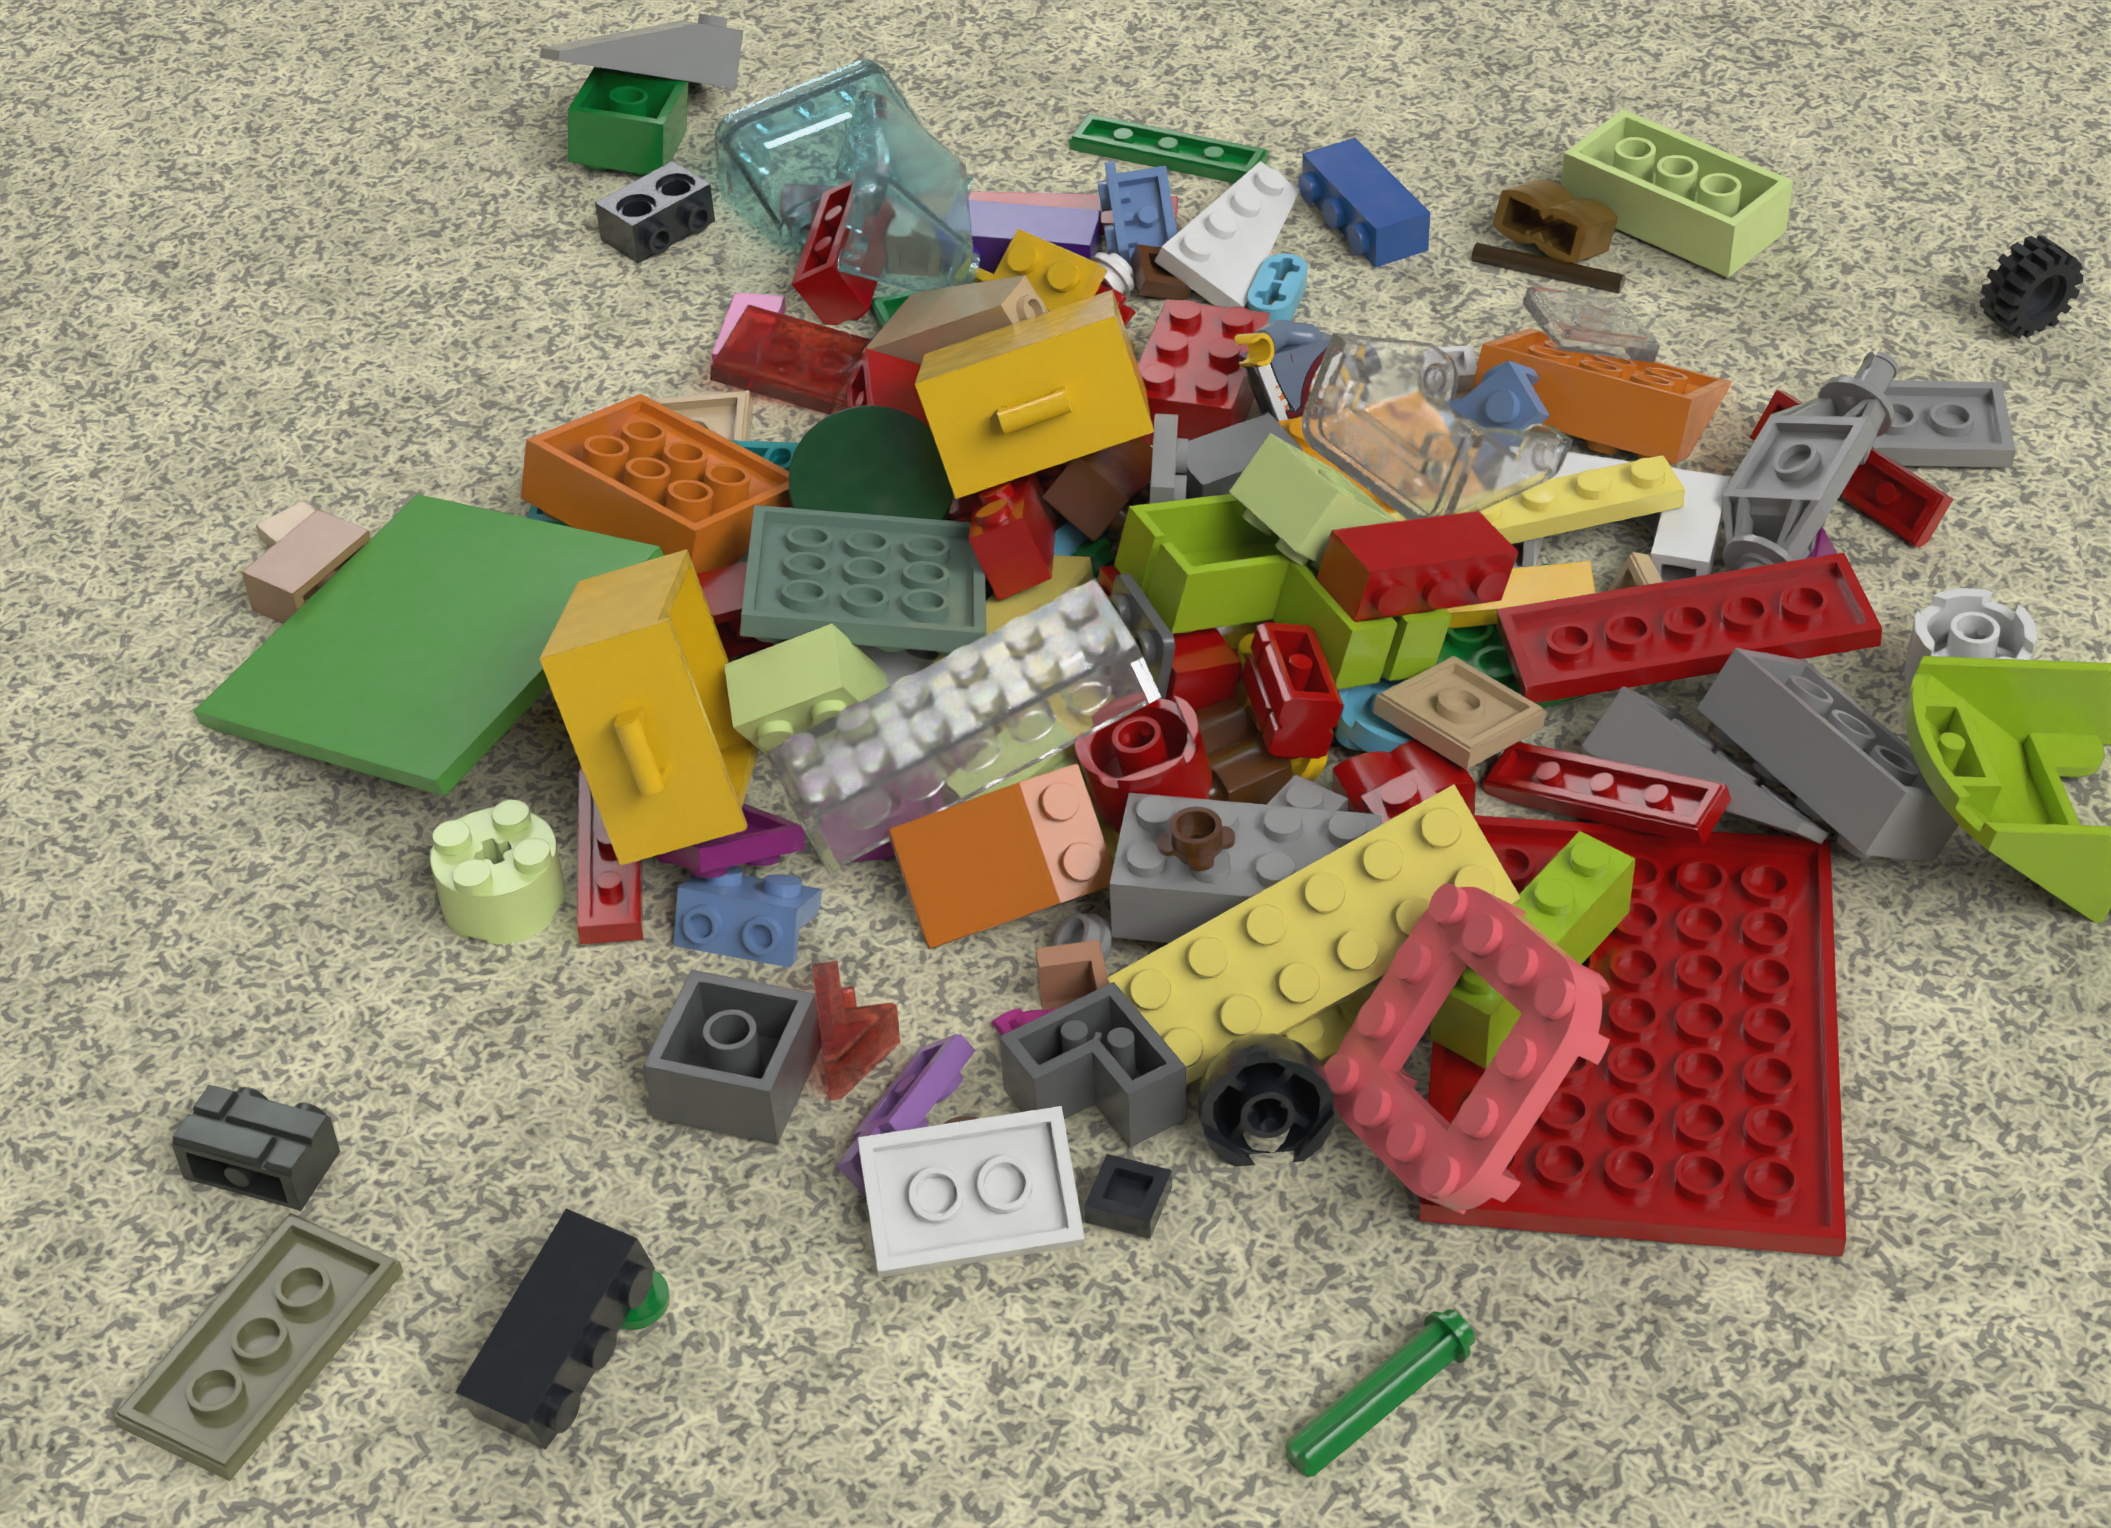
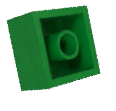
(627, 121)

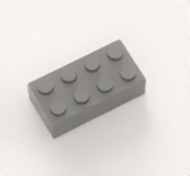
(1828, 755)
(1164, 899)

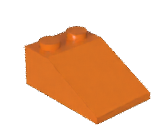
(1002, 856)

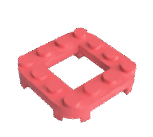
(1560, 1020)

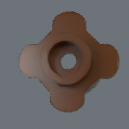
(1196, 837)

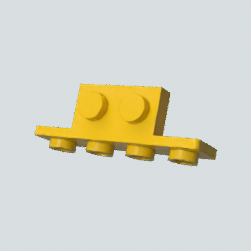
(1053, 272)

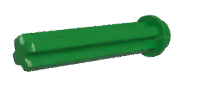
(1376, 1395)

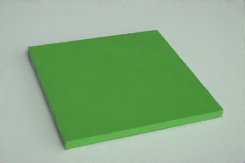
(418, 644)

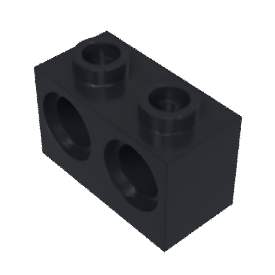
(655, 212)

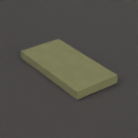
(258, 1346)

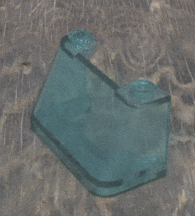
(785, 149)
(907, 202)

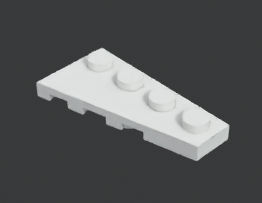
(1231, 237)

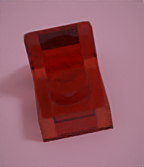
(851, 1036)

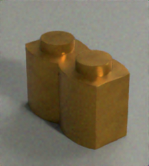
(1555, 221)

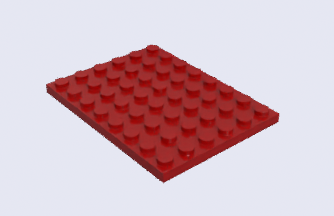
(1719, 1059)

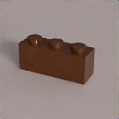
(1102, 485)

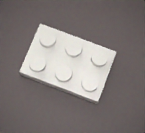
(970, 1191)

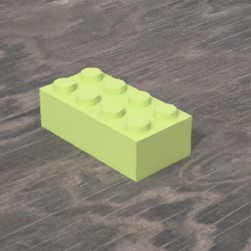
(1679, 192)

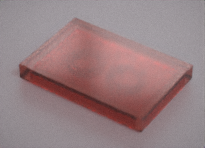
(789, 360)

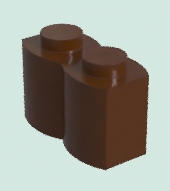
(1239, 756)

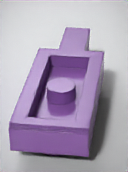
(925, 1080)

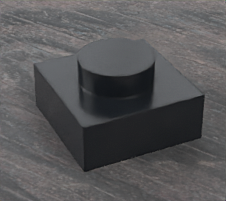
(1128, 1196)

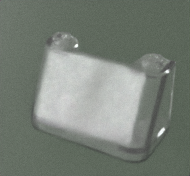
(1390, 427)

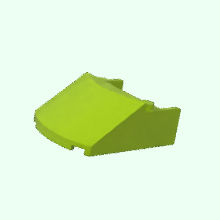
(1994, 753)

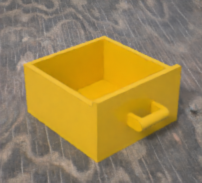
(1033, 394)
(650, 707)

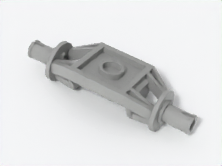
(1803, 466)

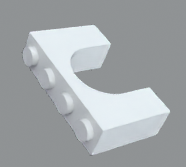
(1682, 536)

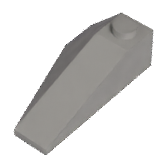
(674, 50)
(1662, 739)

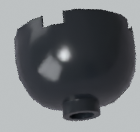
(1265, 1089)

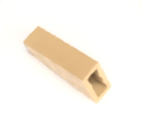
(955, 314)

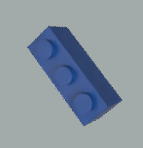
(1364, 202)

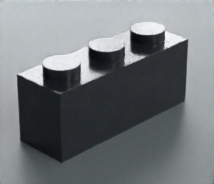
(557, 1329)

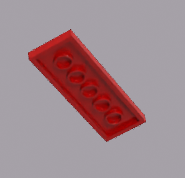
(1686, 627)

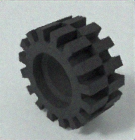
(2031, 286)

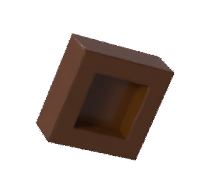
(1153, 279)

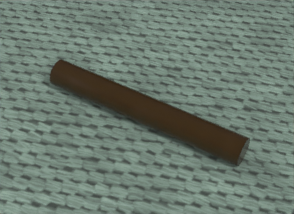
(1548, 268)

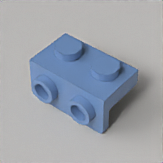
(1139, 209)
(1504, 399)
(745, 915)

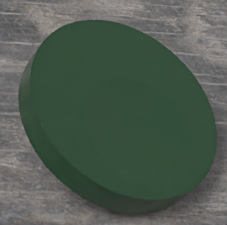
(870, 464)

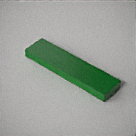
(1165, 147)

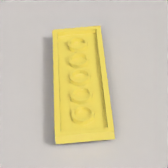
(1310, 934)

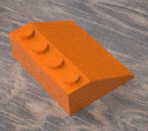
(1612, 399)
(652, 481)

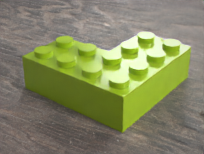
(1217, 570)

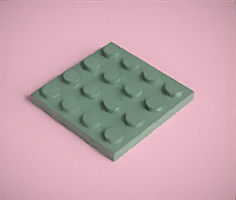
(867, 574)

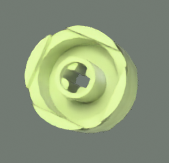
(497, 873)

